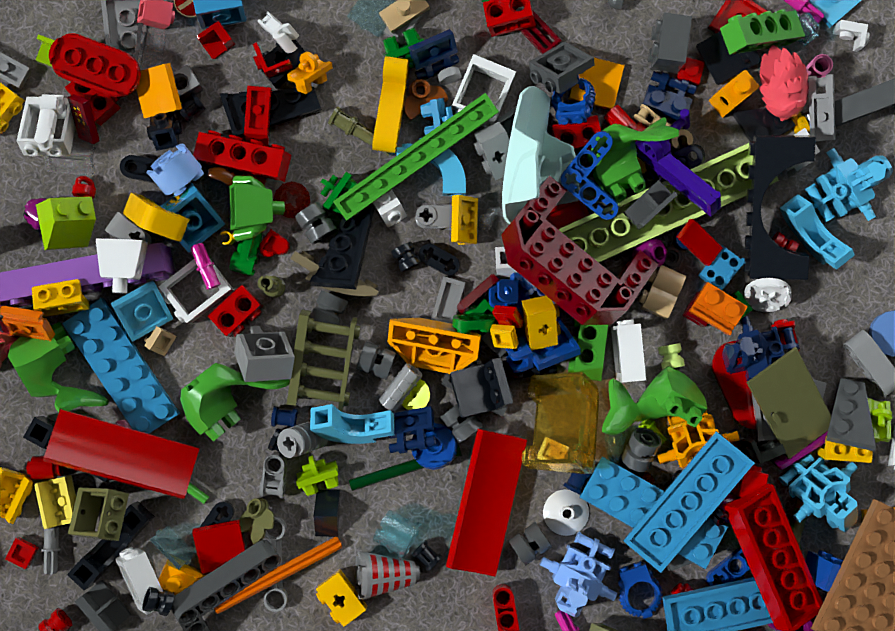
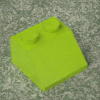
(66, 222)

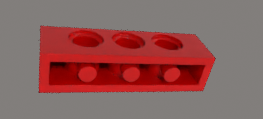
(274, 168)

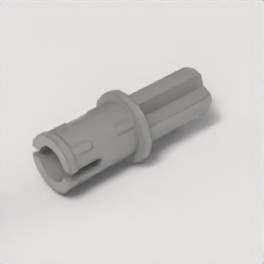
(50, 550)

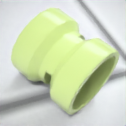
(671, 356)

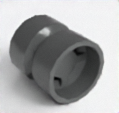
(312, 215)
(329, 308)
(369, 356)
(464, 429)
(641, 449)
(524, 550)

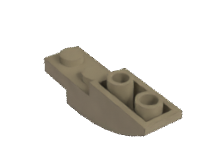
(364, 289)

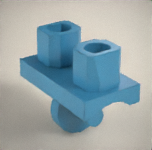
(436, 109)

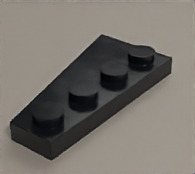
(285, 106)
(345, 256)

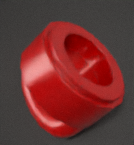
(84, 190)

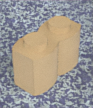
(662, 292)

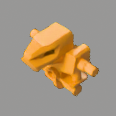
(689, 439)

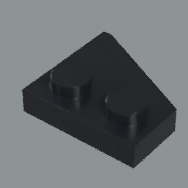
(761, 123)

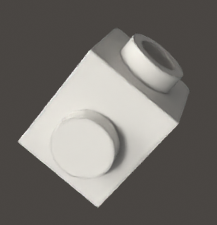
(390, 208)

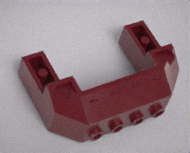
(566, 270)

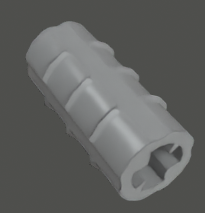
(400, 387)

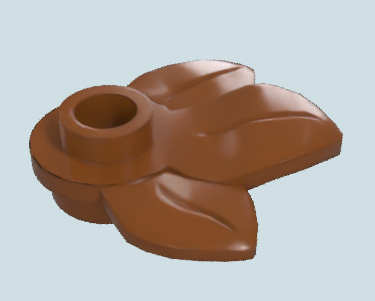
(415, 100)

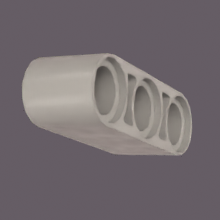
(873, 361)

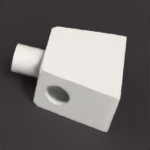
(121, 261)

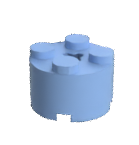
(175, 170)

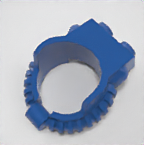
(575, 112)
(628, 578)

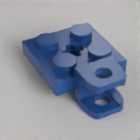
(512, 292)
(543, 357)

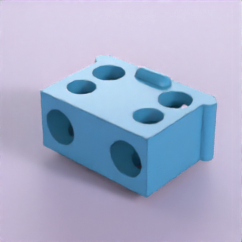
(722, 269)

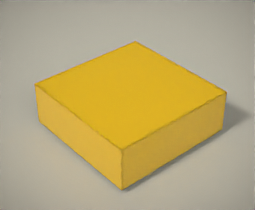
(504, 336)

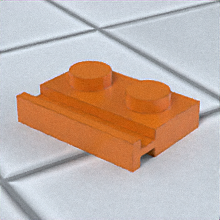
(718, 308)
(26, 323)

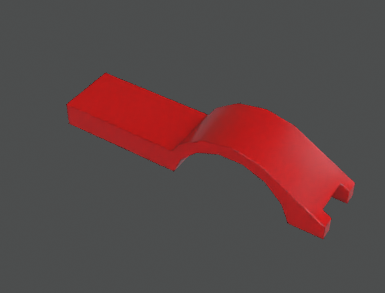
(258, 119)

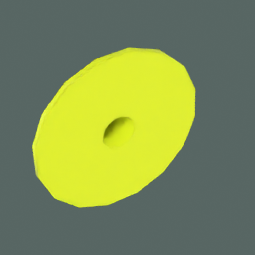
(418, 396)

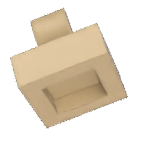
(160, 341)

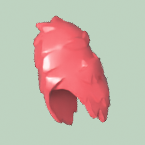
(783, 83)

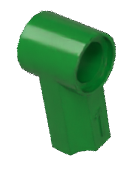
(246, 256)

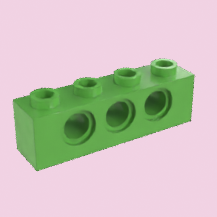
(761, 31)
(597, 347)

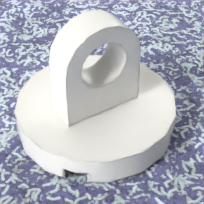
(768, 294)

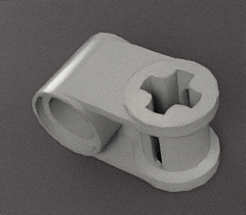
(440, 219)
(124, 228)
(273, 480)

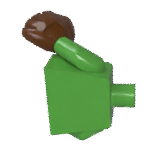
(249, 204)

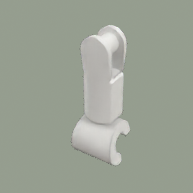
(281, 32)
(49, 107)

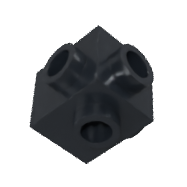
(164, 131)

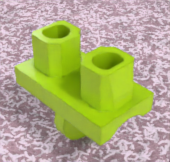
(881, 419)
(316, 472)

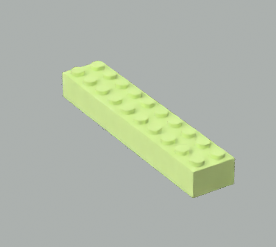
(611, 237)

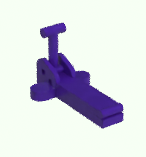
(662, 165)

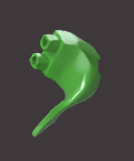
(620, 165)
(35, 364)
(666, 396)
(210, 398)

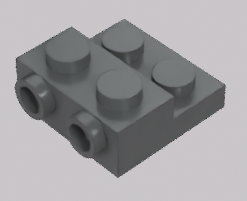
(560, 67)

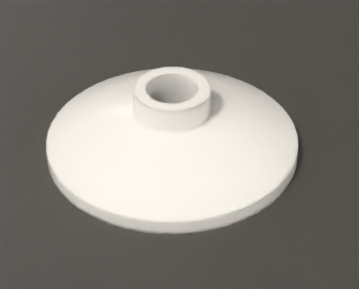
(554, 509)

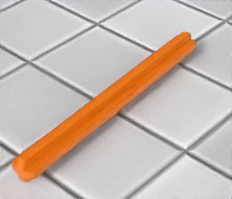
(282, 572)

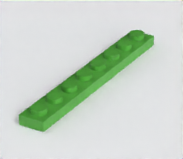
(416, 156)

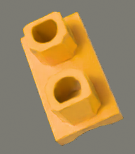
(309, 70)

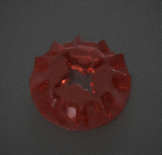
(295, 189)

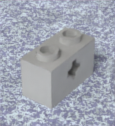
(493, 145)

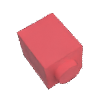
(156, 13)

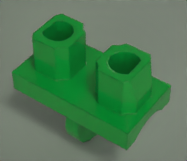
(393, 50)
(344, 184)

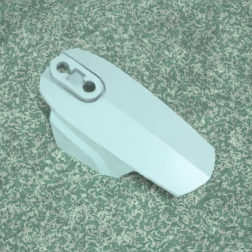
(533, 155)

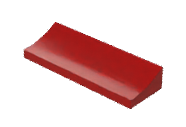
(121, 454)
(486, 503)
(774, 558)

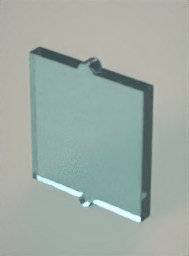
(367, 15)
(173, 547)

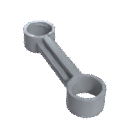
(276, 542)

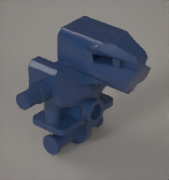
(756, 349)

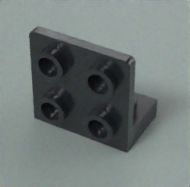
(720, 63)
(481, 388)

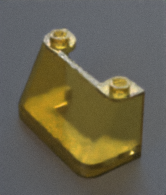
(563, 423)

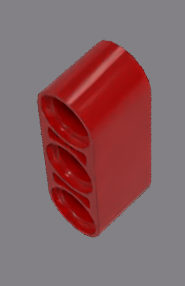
(505, 607)

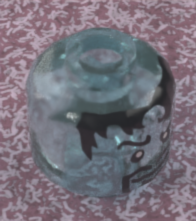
(809, 27)

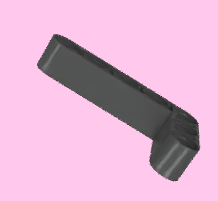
(863, 103)
(223, 584)

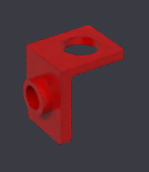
(272, 70)

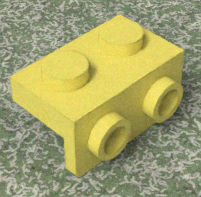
(56, 501)

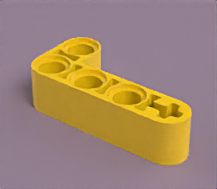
(391, 104)
(154, 218)

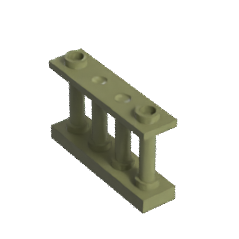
(301, 369)

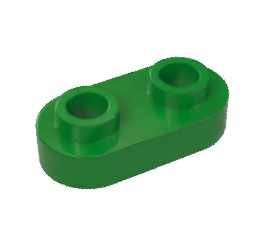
(466, 322)

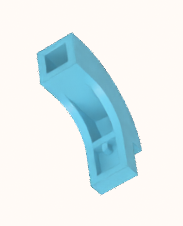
(450, 169)
(813, 235)
(349, 428)

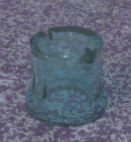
(397, 534)

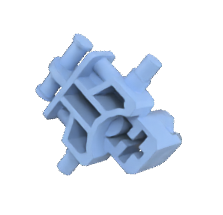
(580, 575)

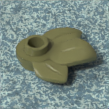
(257, 519)

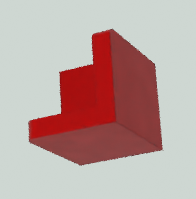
(215, 40)

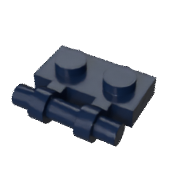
(432, 50)
(667, 102)
(410, 423)

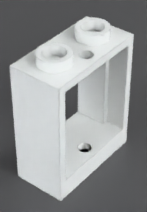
(488, 68)
(25, 139)
(181, 313)
(628, 351)
(137, 574)

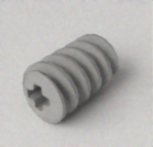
(299, 441)

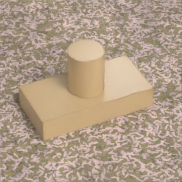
(402, 12)

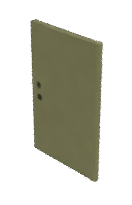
(794, 401)

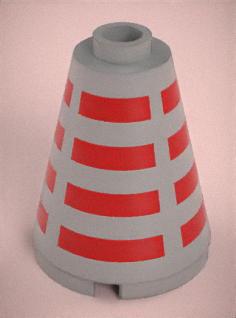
(383, 574)

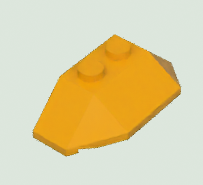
(433, 344)

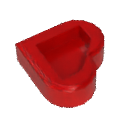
(274, 244)

